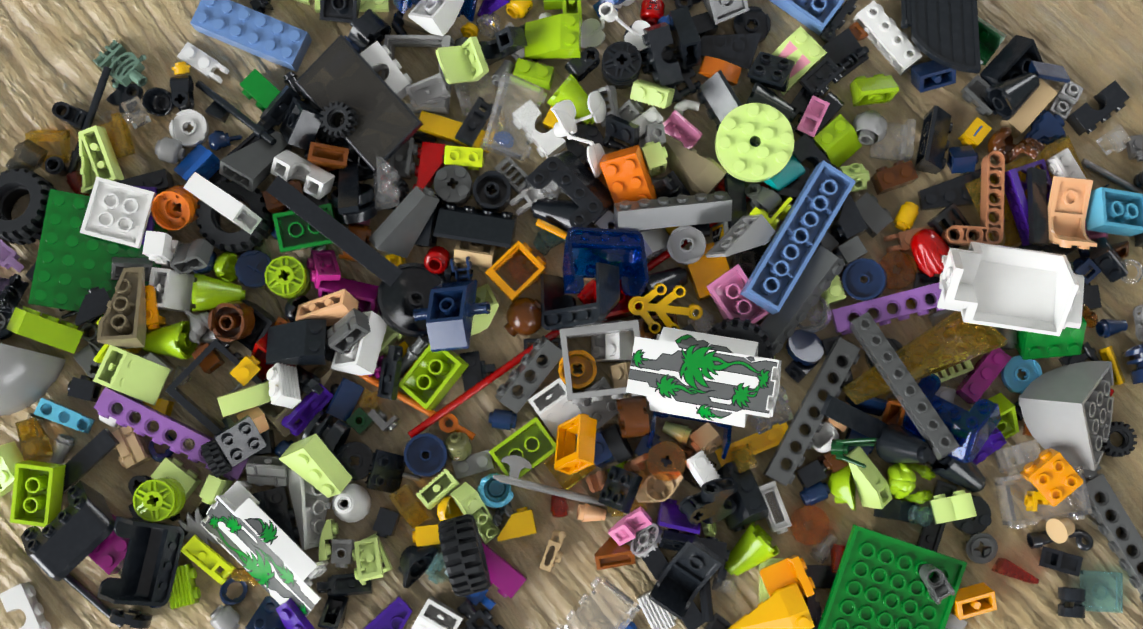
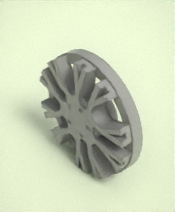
(647, 540)

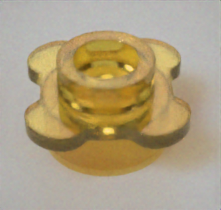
(373, 404)

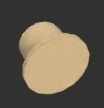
(1060, 529)

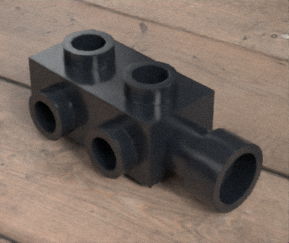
(472, 615)

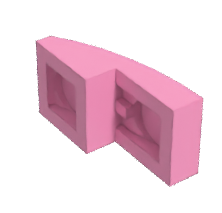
(813, 116)
(626, 528)

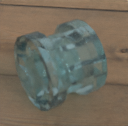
(920, 515)

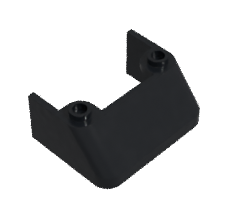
(560, 310)

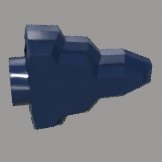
(1047, 128)

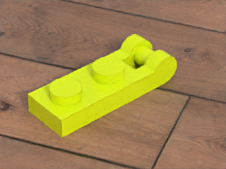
(207, 559)

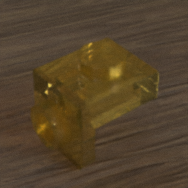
(743, 458)

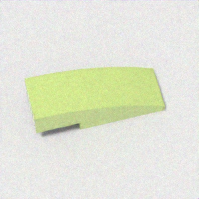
(244, 398)

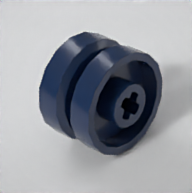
(876, 279)
(429, 444)

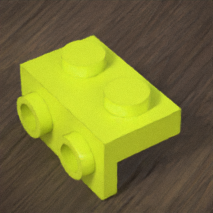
(464, 156)

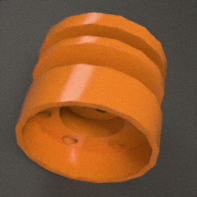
(167, 208)

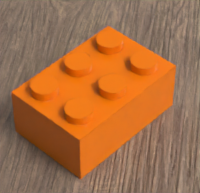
(627, 175)

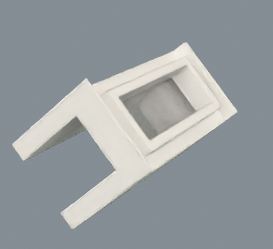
(777, 514)

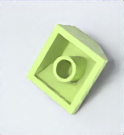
(482, 321)

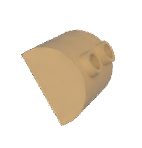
(480, 254)

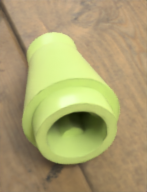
(677, 432)

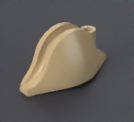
(656, 490)

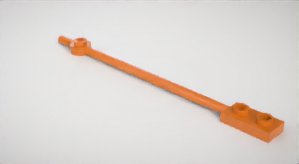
(411, 402)

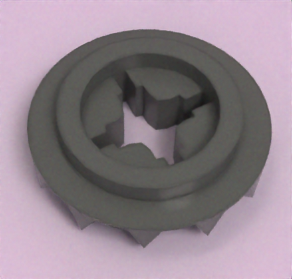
(988, 553)

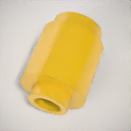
(906, 216)

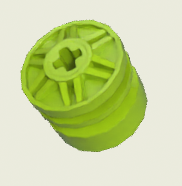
(298, 279)
(170, 497)

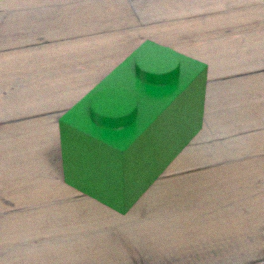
(259, 89)

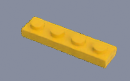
(757, 442)

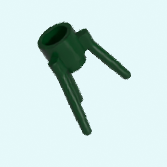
(841, 446)

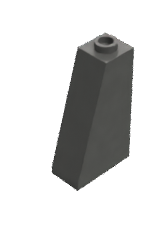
(253, 163)
(405, 223)

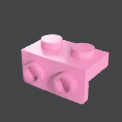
(682, 130)

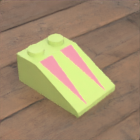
(804, 51)

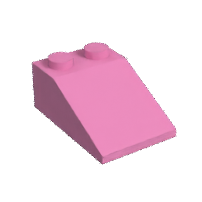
(729, 301)

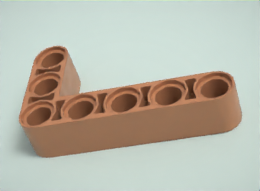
(986, 206)

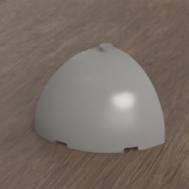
(25, 377)
(1071, 410)

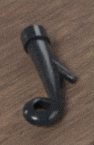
(1038, 539)

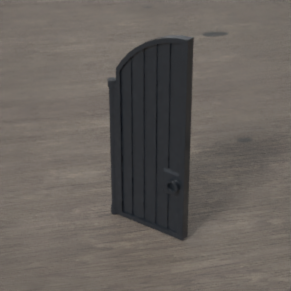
(945, 31)

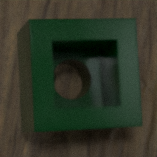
(364, 426)

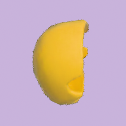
(447, 508)

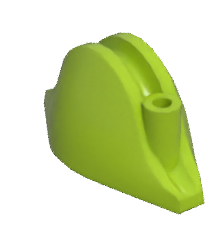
(843, 487)

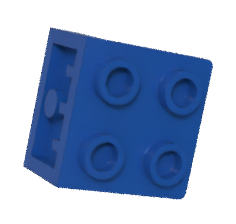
(199, 161)

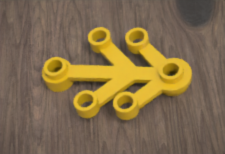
(662, 307)

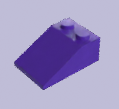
(671, 517)

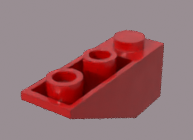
(431, 160)

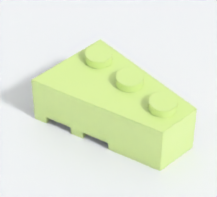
(97, 158)
(317, 465)

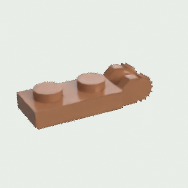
(903, 239)

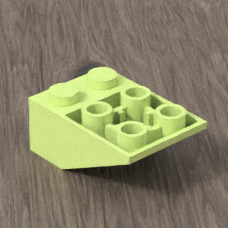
(132, 374)
(9, 457)

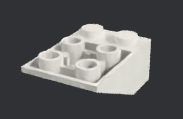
(553, 406)
(437, 616)

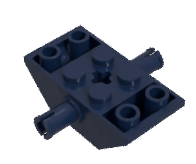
(451, 314)

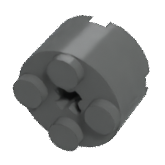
(446, 177)

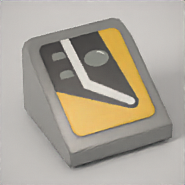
(719, 231)

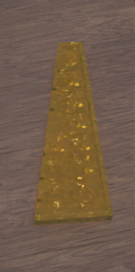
(933, 351)

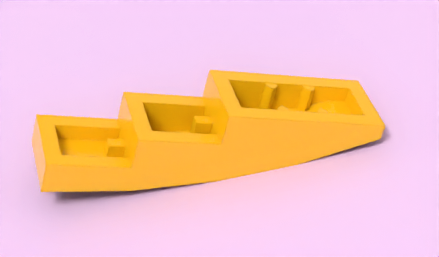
(445, 128)

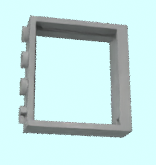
(393, 41)
(616, 393)

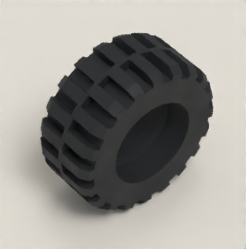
(30, 224)
(239, 241)
(747, 331)
(464, 555)

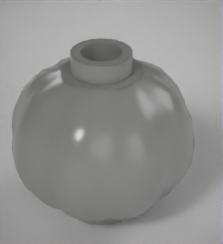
(869, 124)

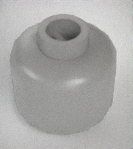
(169, 150)
(225, 618)

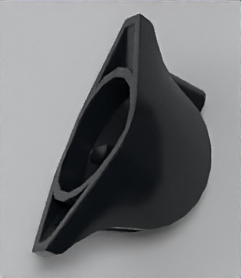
(415, 562)

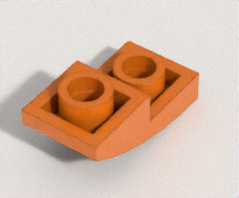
(712, 65)

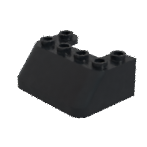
(577, 183)
(71, 534)
(148, 563)

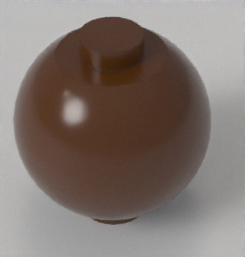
(523, 317)

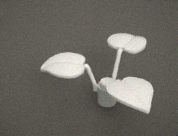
(592, 29)
(566, 125)

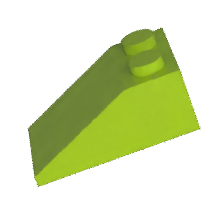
(554, 37)

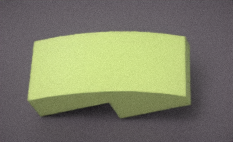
(328, 532)

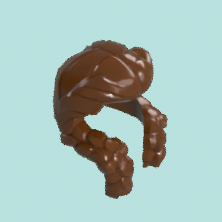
(1003, 142)

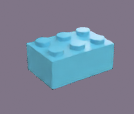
(1115, 212)

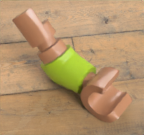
(597, 481)

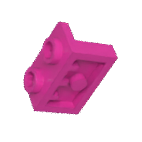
(323, 266)

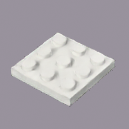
(117, 212)

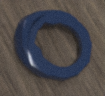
(156, 456)
(223, 591)

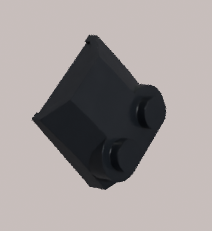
(262, 322)

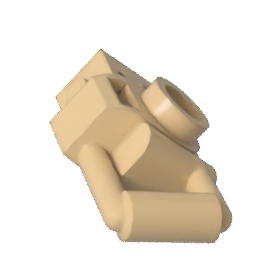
(552, 552)

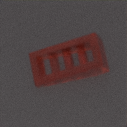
(1009, 569)

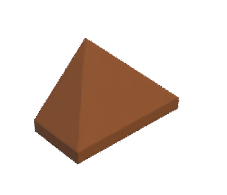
(328, 156)
(893, 412)
(613, 555)

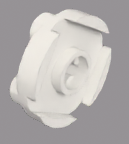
(182, 120)

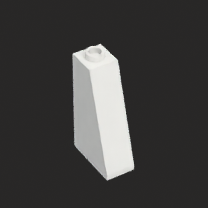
(222, 203)

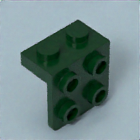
(989, 40)

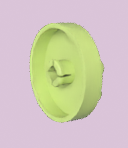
(771, 132)

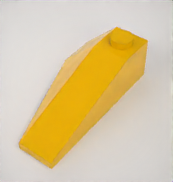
(781, 611)

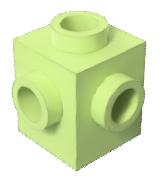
(859, 174)

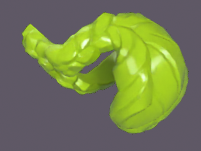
(902, 481)

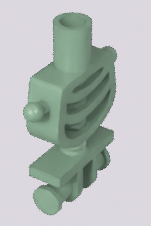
(124, 65)

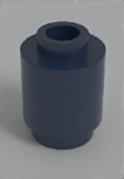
(503, 419)
(814, 493)

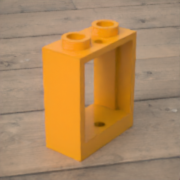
(501, 284)
(565, 456)

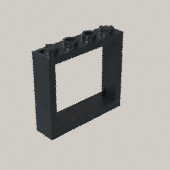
(190, 405)

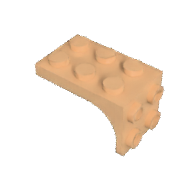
(1068, 212)

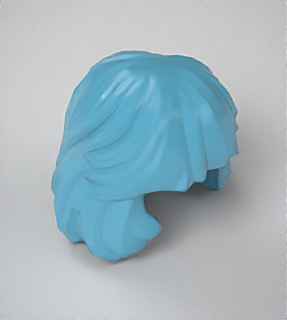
(493, 492)

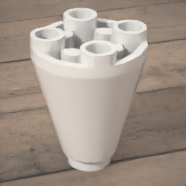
(358, 503)

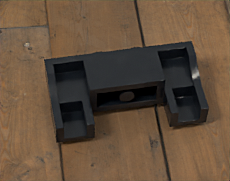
(278, 507)

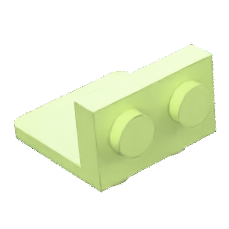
(462, 62)

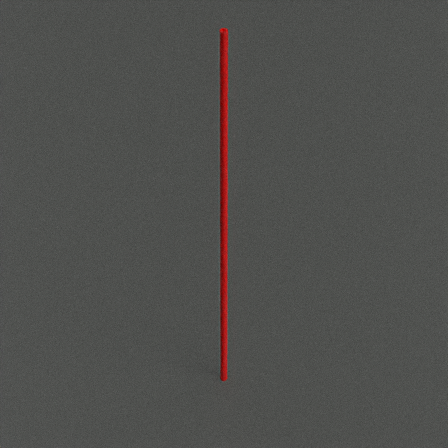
(517, 359)

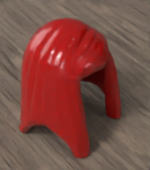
(928, 251)

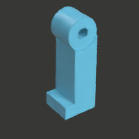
(63, 415)

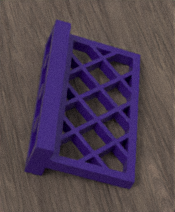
(1014, 191)

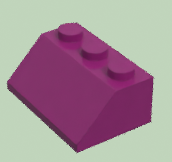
(363, 292)

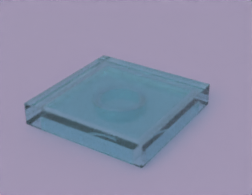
(1102, 591)

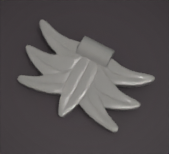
(193, 527)

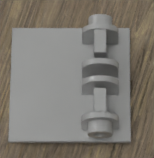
(600, 410)

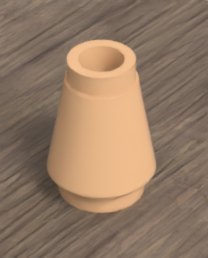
(590, 513)

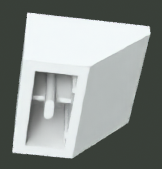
(172, 289)
(612, 346)

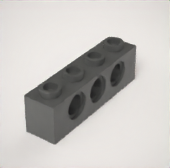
(528, 385)

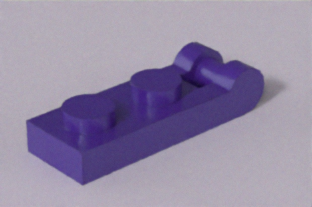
(306, 411)

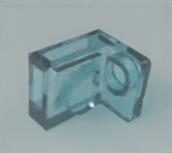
(545, 241)
(437, 564)

